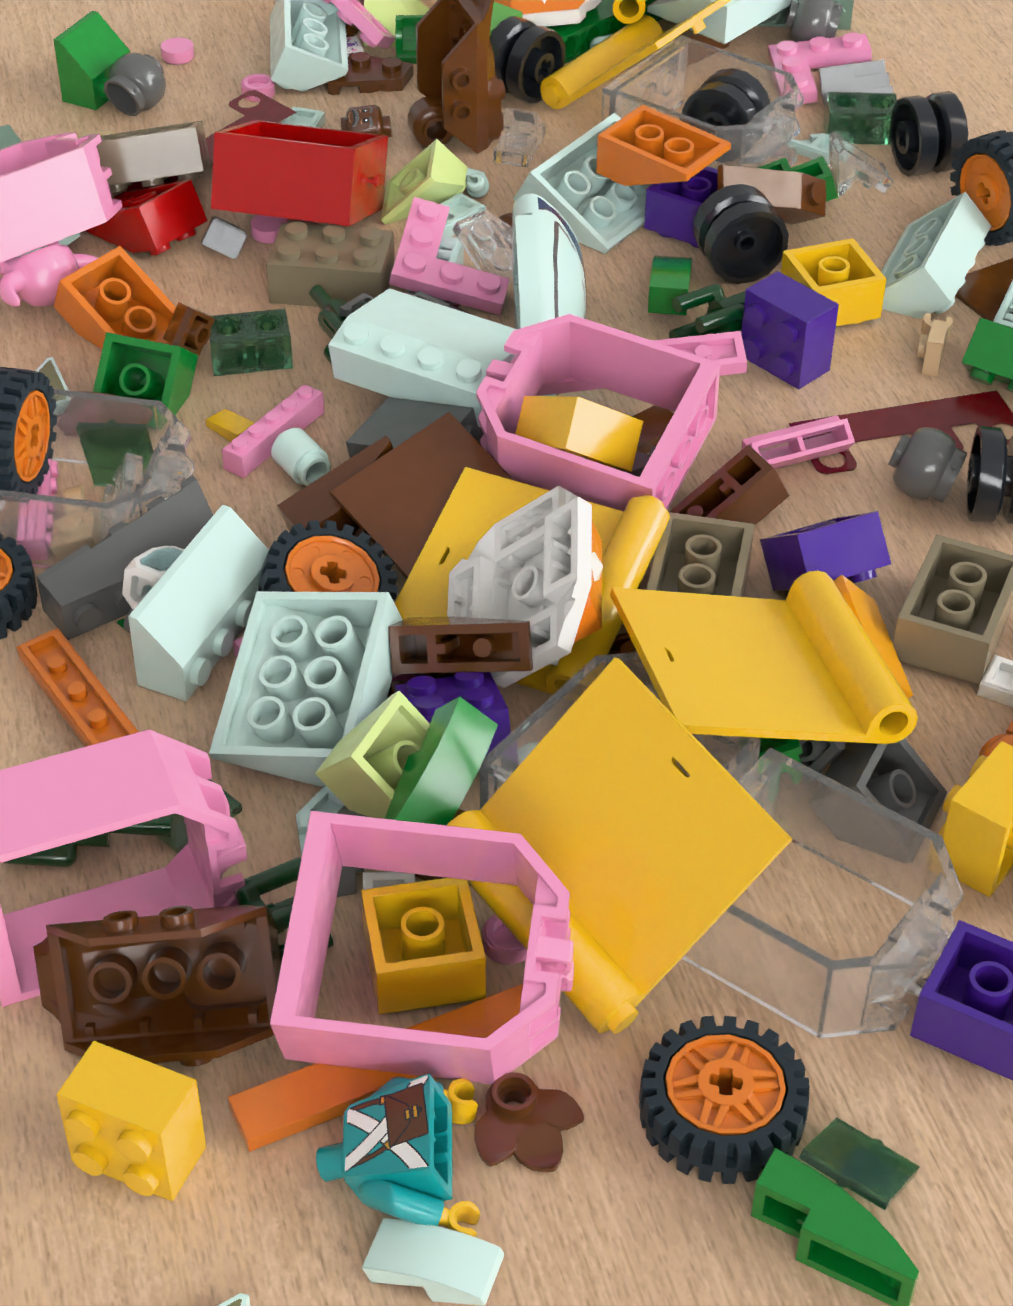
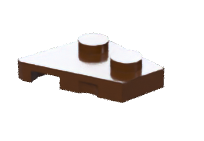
(373, 74)

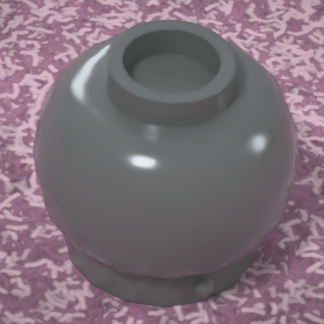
(813, 19)
(135, 83)
(926, 463)

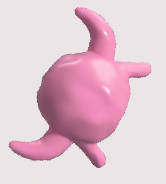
(37, 274)

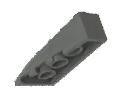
(88, 583)

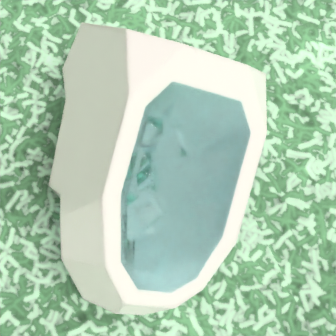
(146, 571)

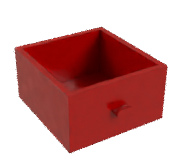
(299, 172)

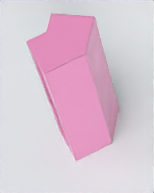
(803, 450)

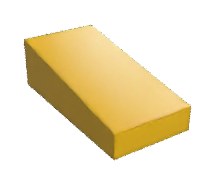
(228, 424)

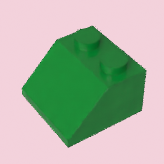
(85, 58)
(990, 354)
(145, 370)

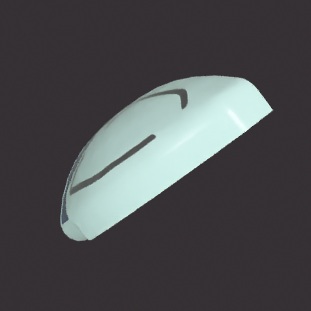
(545, 264)

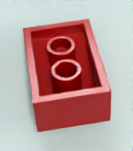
(153, 218)

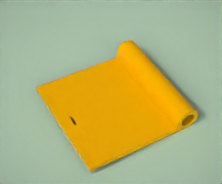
(614, 56)
(485, 499)
(767, 664)
(629, 838)

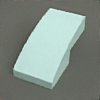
(440, 1260)

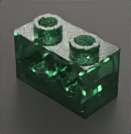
(860, 116)
(250, 342)

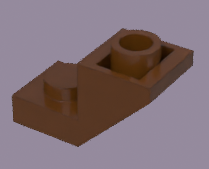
(189, 328)

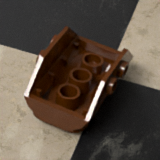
(459, 69)
(163, 983)

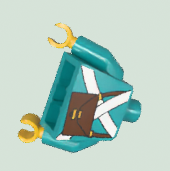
(401, 1150)

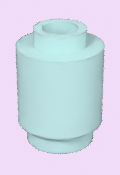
(300, 456)

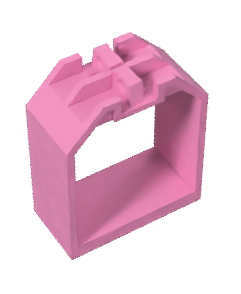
(51, 191)
(613, 361)
(101, 792)
(432, 851)

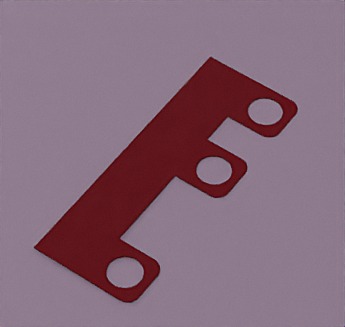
(979, 408)

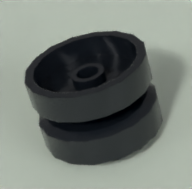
(525, 56)
(727, 98)
(927, 132)
(740, 233)
(990, 476)

